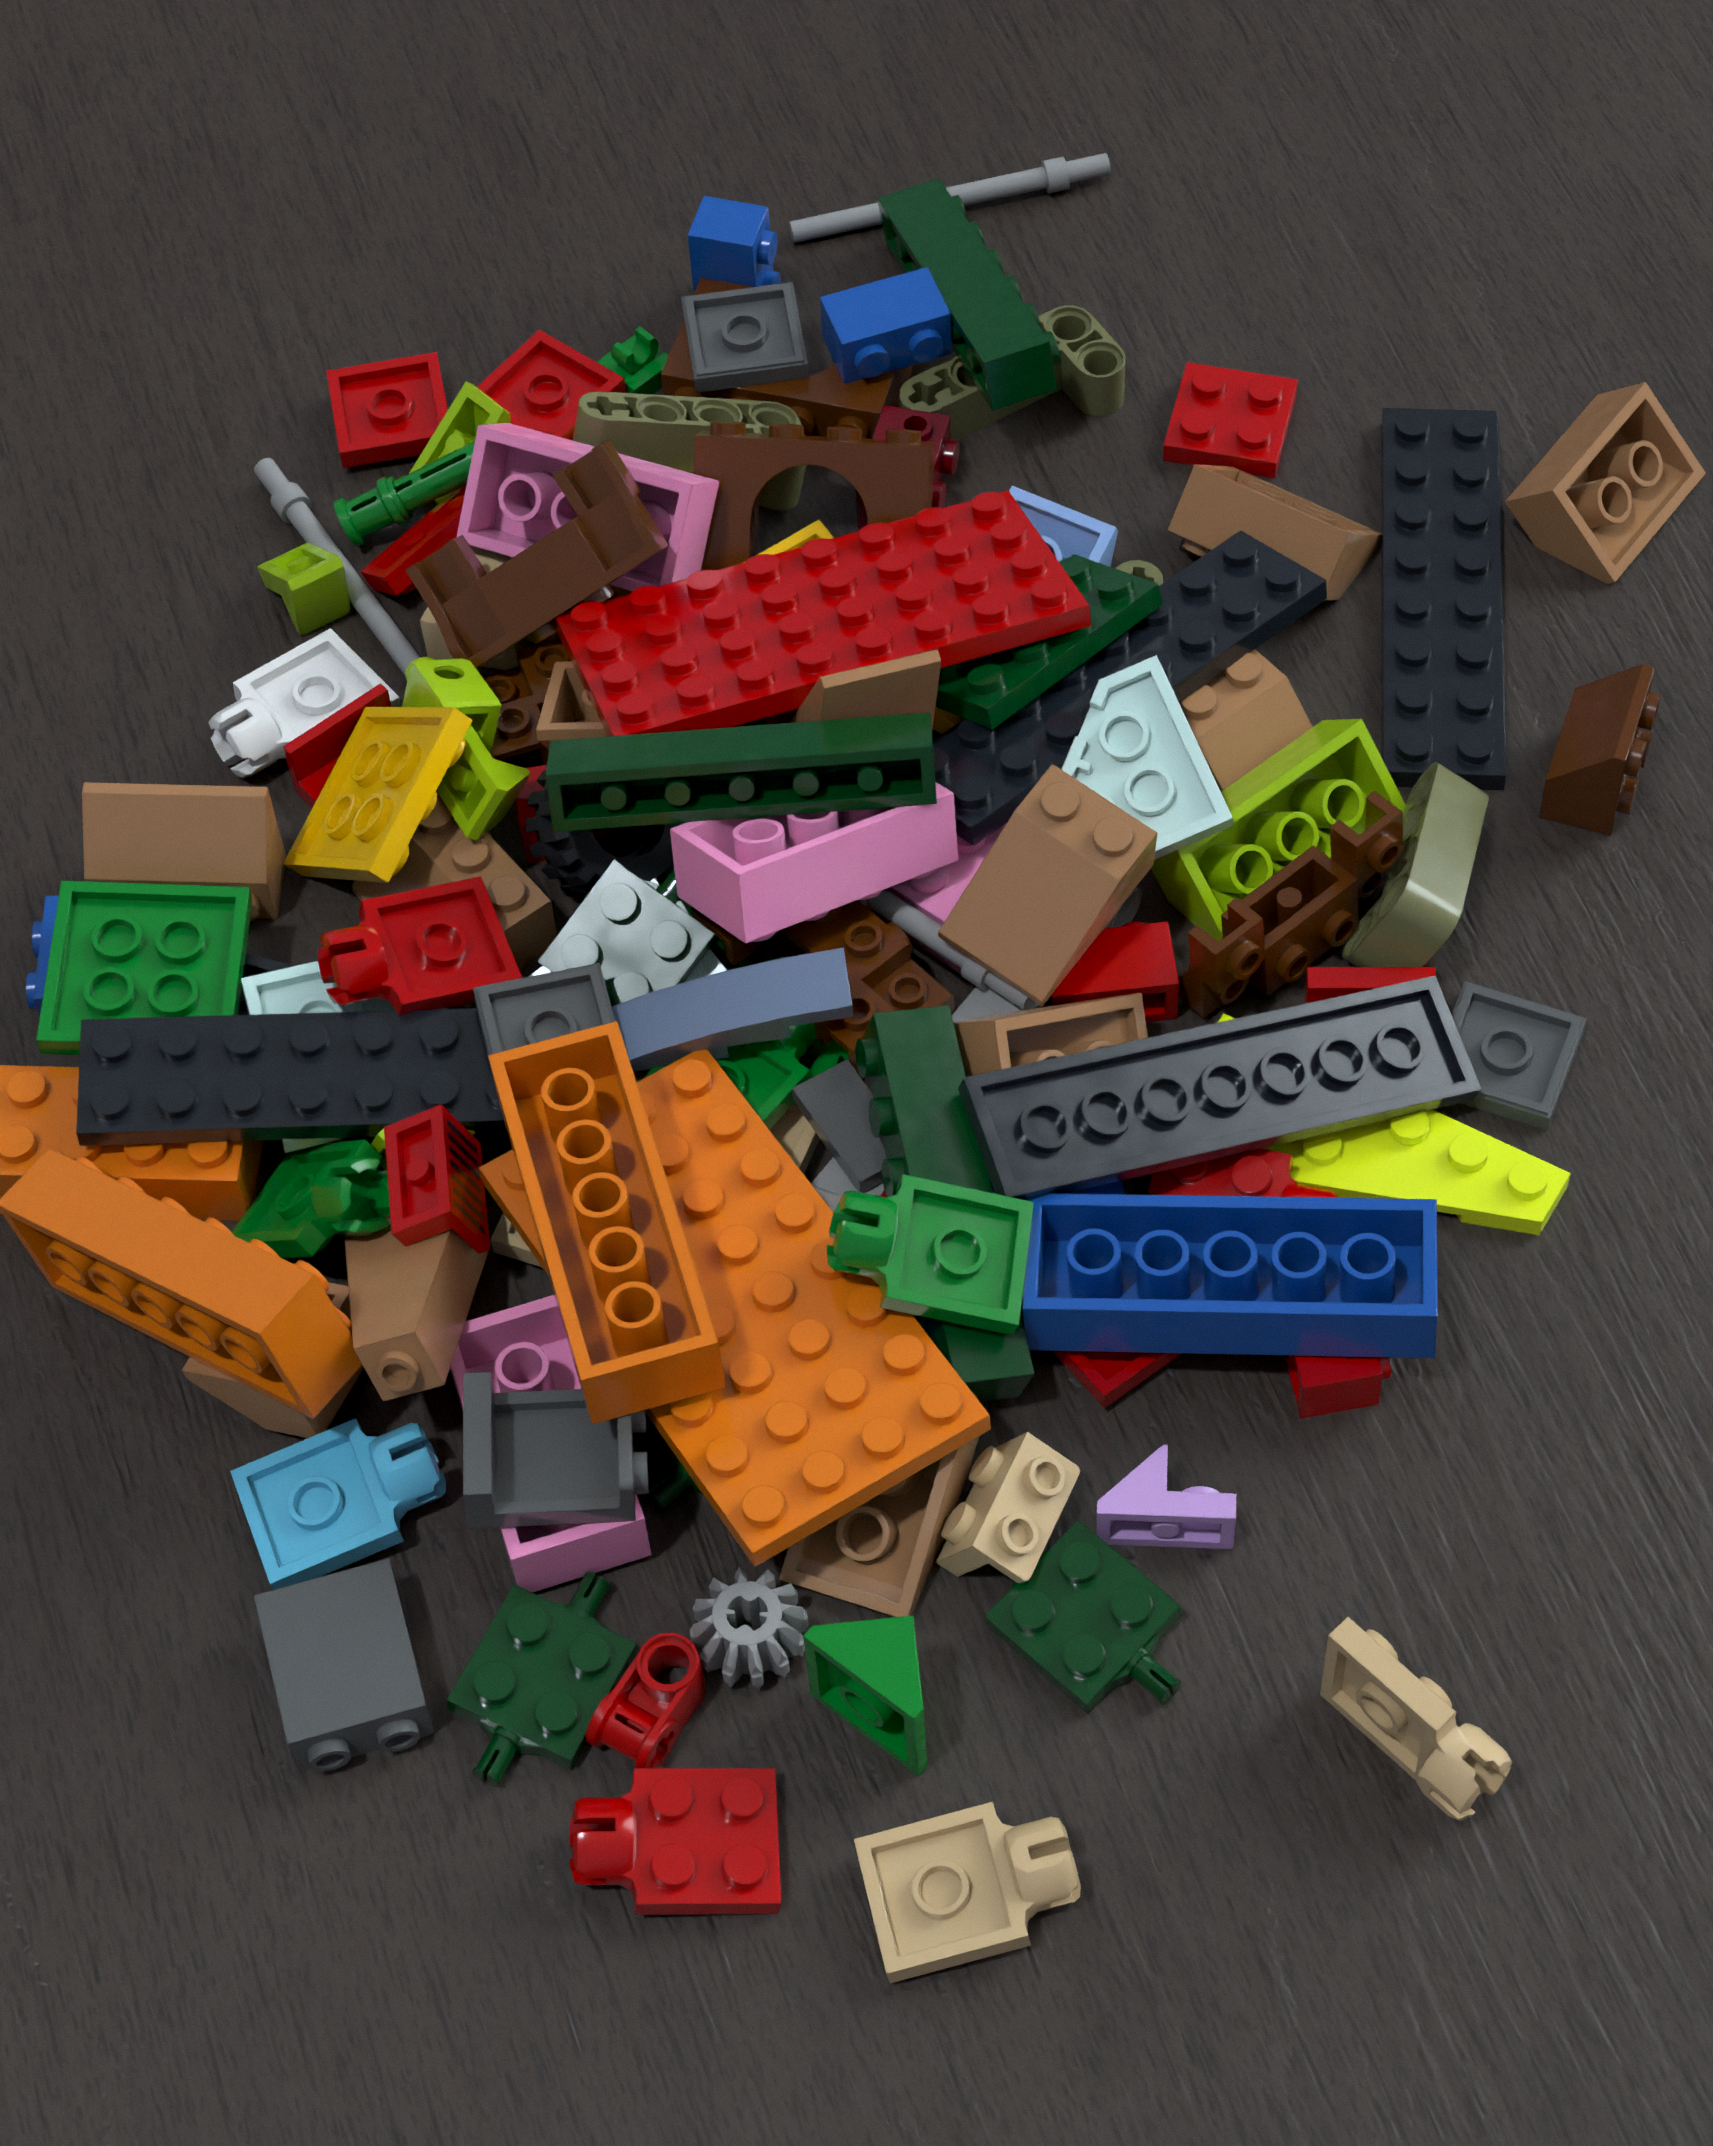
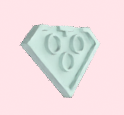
(1146, 758)

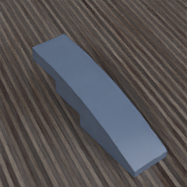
(734, 1008)

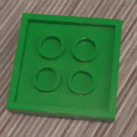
(141, 955)

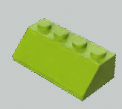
(1277, 817)

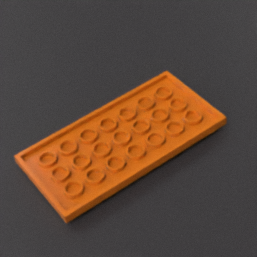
(820, 1381)

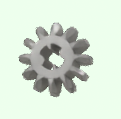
(749, 1628)

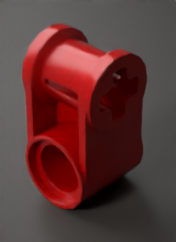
(646, 1716)

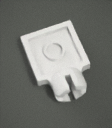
(289, 699)

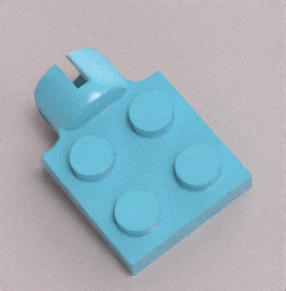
(335, 1498)

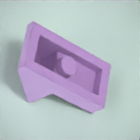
(1146, 1514)

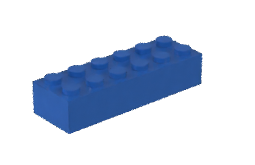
(1232, 1275)

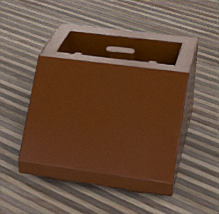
(1600, 750)

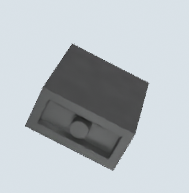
(542, 1461)
(343, 1666)

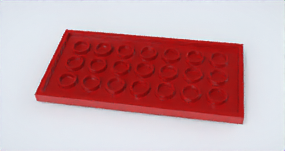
(767, 629)

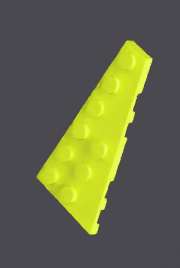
(1432, 1159)

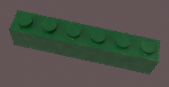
(990, 324)
(741, 772)
(927, 1135)

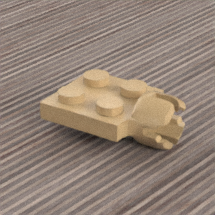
(1410, 1720)
(962, 1886)

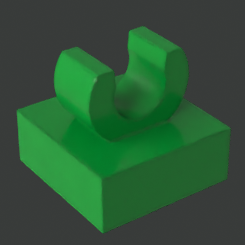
(638, 362)

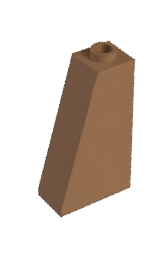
(409, 1306)

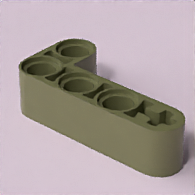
(1088, 374)
(665, 425)
(1430, 877)

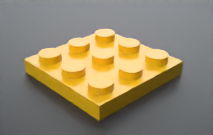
(379, 793)

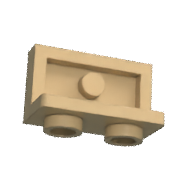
(1009, 1509)

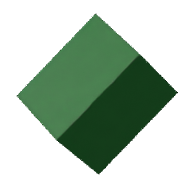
(872, 1682)

